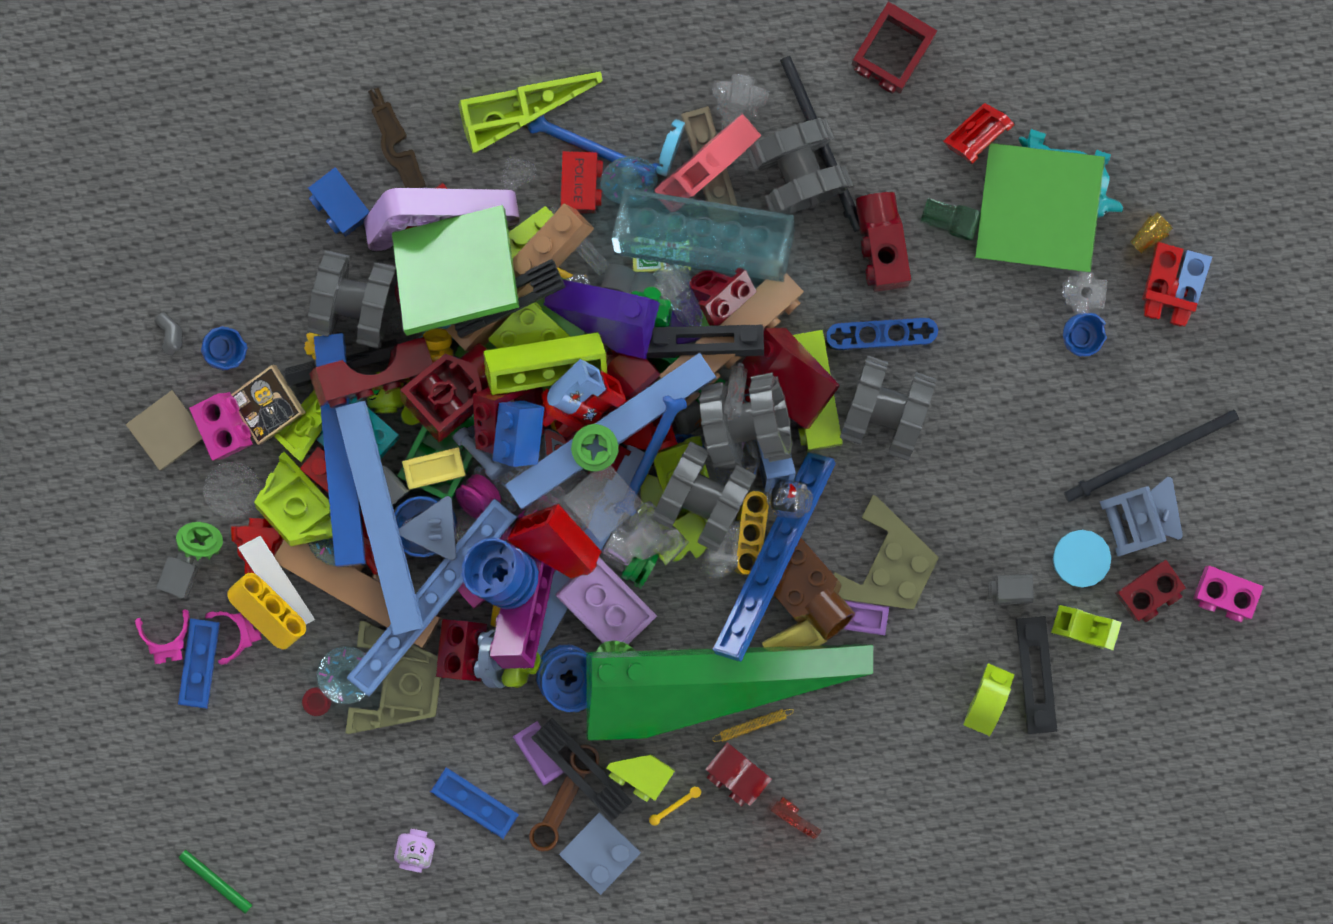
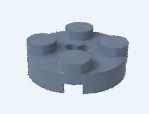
(486, 666)

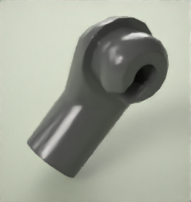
(173, 333)

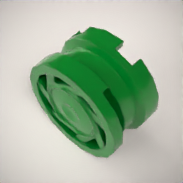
(639, 570)

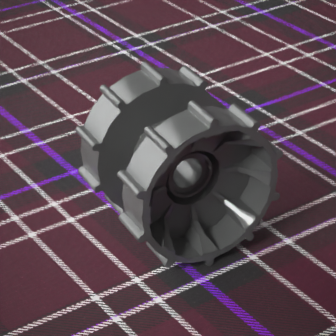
(794, 154)
(366, 302)
(888, 408)
(760, 420)
(703, 496)

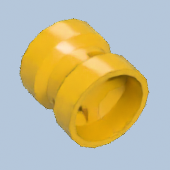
(438, 343)

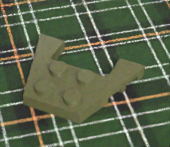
(899, 567)
(407, 692)

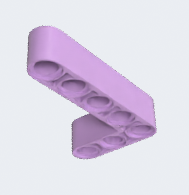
(422, 206)

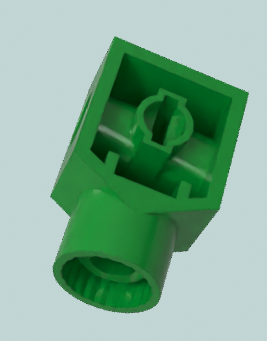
(427, 444)

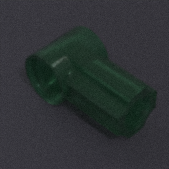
(958, 220)

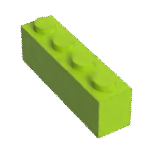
(540, 362)
(826, 429)

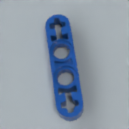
(881, 330)

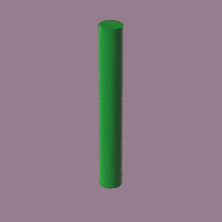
(215, 881)

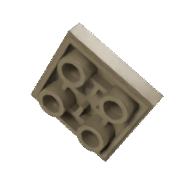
(165, 430)

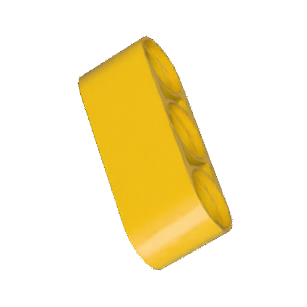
(758, 521)
(266, 611)

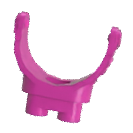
(247, 631)
(170, 649)

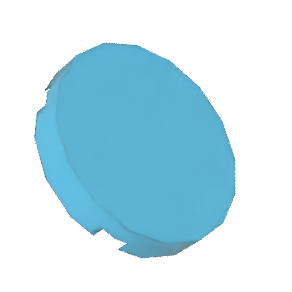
(670, 148)
(1082, 558)

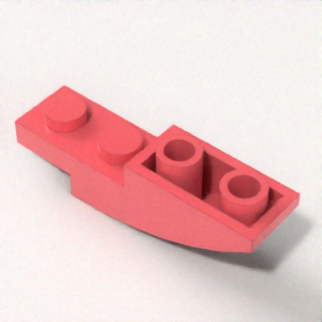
(710, 159)

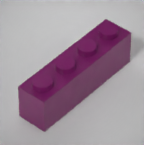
(520, 628)

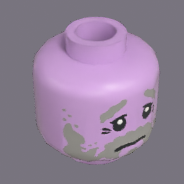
(414, 851)

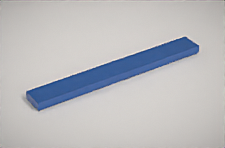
(343, 496)
(770, 565)

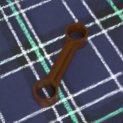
(562, 802)

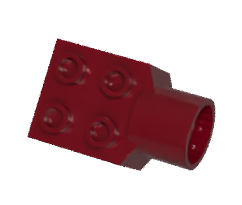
(883, 234)
(444, 391)

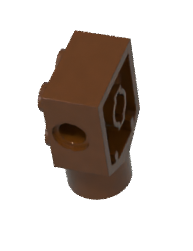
(811, 593)

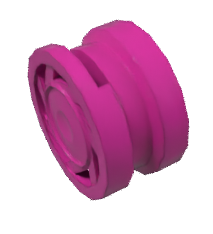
(476, 495)

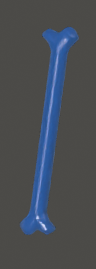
(542, 125)
(673, 406)

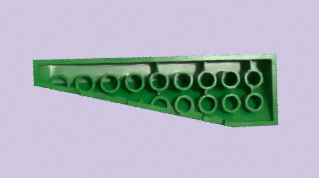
(672, 689)

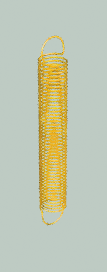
(752, 728)

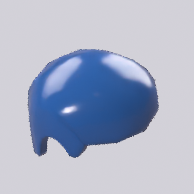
(1084, 334)
(223, 348)

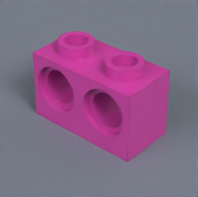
(215, 430)
(1229, 587)

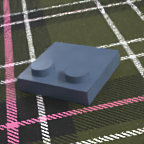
(600, 853)

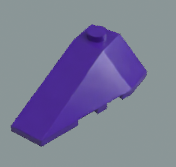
(619, 317)

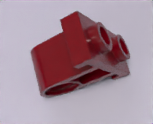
(720, 294)

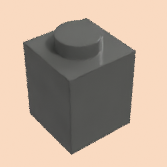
(178, 576)

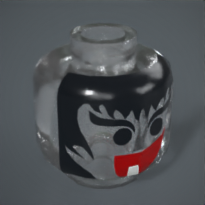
(790, 499)

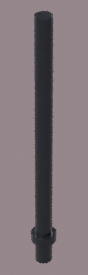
(826, 153)
(1084, 488)

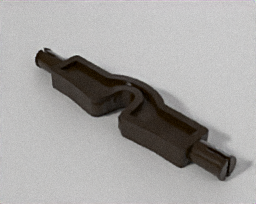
(392, 134)

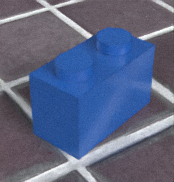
(339, 202)
(518, 433)

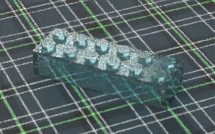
(703, 234)

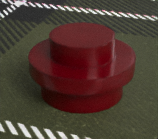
(316, 702)

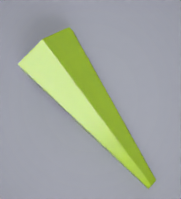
(499, 114)

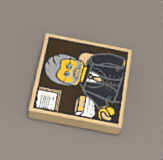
(267, 404)

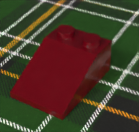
(800, 375)

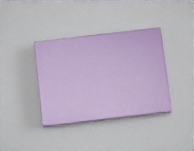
(606, 605)

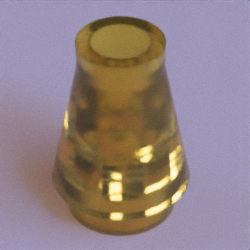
(1151, 232)

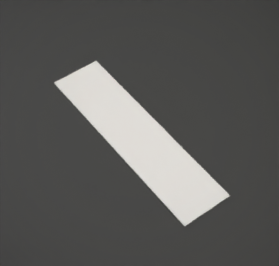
(269, 570)

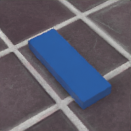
(199, 663)
(474, 803)

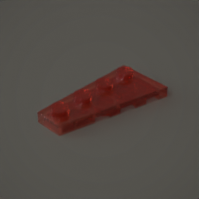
(789, 812)

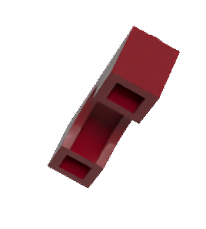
(339, 382)

